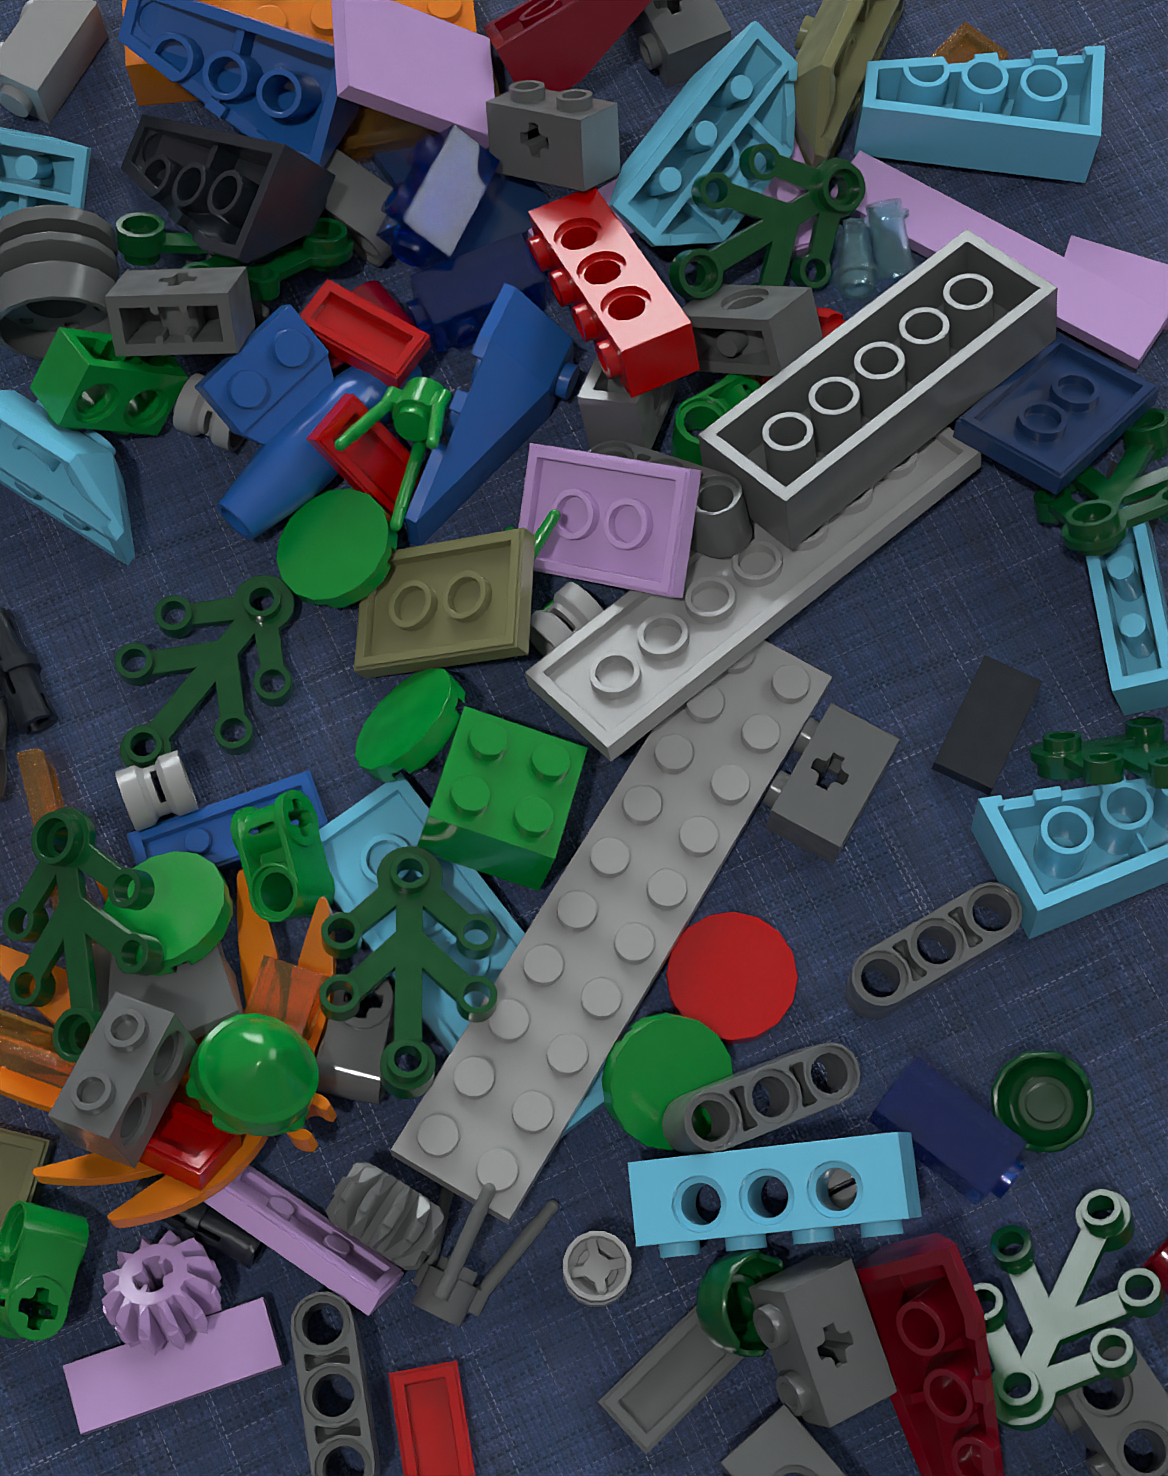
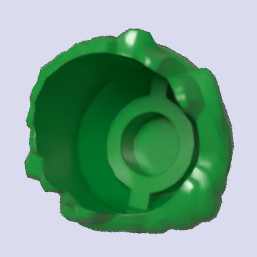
(254, 1076)

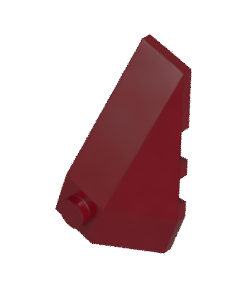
(559, 38)
(936, 1354)

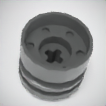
(53, 275)

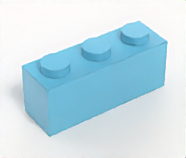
(1133, 620)

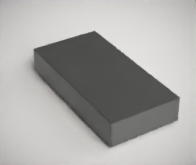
(667, 1383)

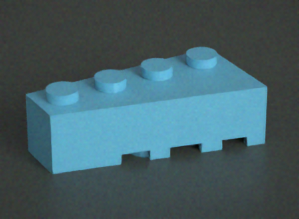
(986, 113)

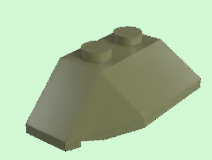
(833, 69)

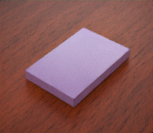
(412, 66)
(618, 521)

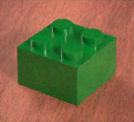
(502, 799)

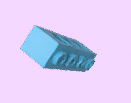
(668, 1187)

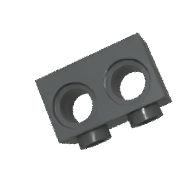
(124, 1080)
(1136, 1405)

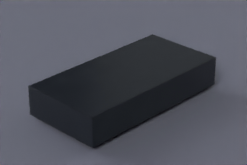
(986, 725)

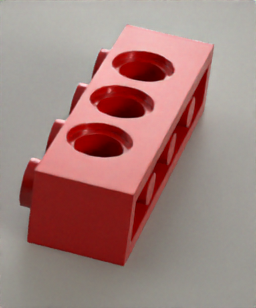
(612, 292)

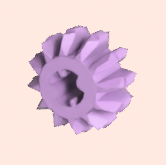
(162, 1292)

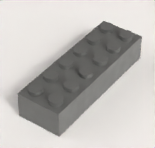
(881, 385)

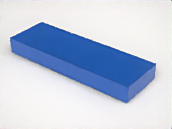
(208, 828)

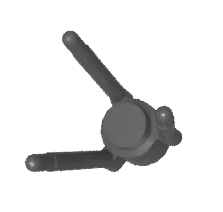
(448, 1287)

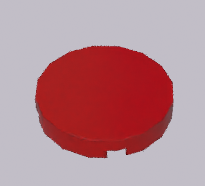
(732, 976)

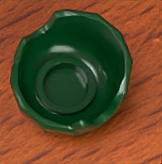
(1043, 1100)
(726, 1304)

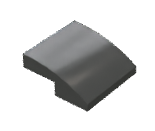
(197, 993)

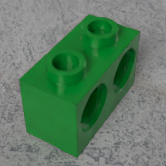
(93, 389)

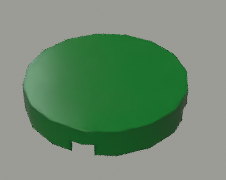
(336, 548)
(410, 724)
(186, 911)
(655, 1065)

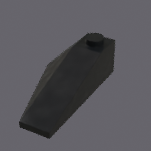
(226, 187)

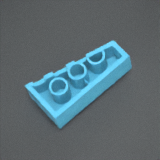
(1075, 848)

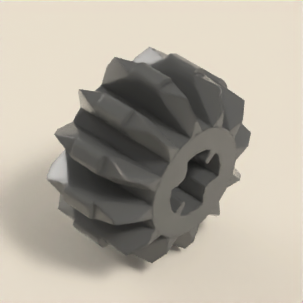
(386, 1215)

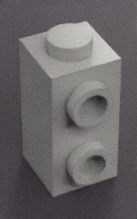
(48, 55)

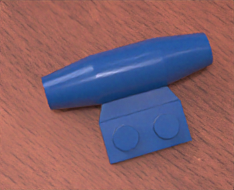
(276, 397)

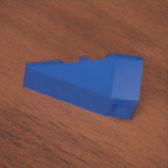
(245, 71)
(514, 388)

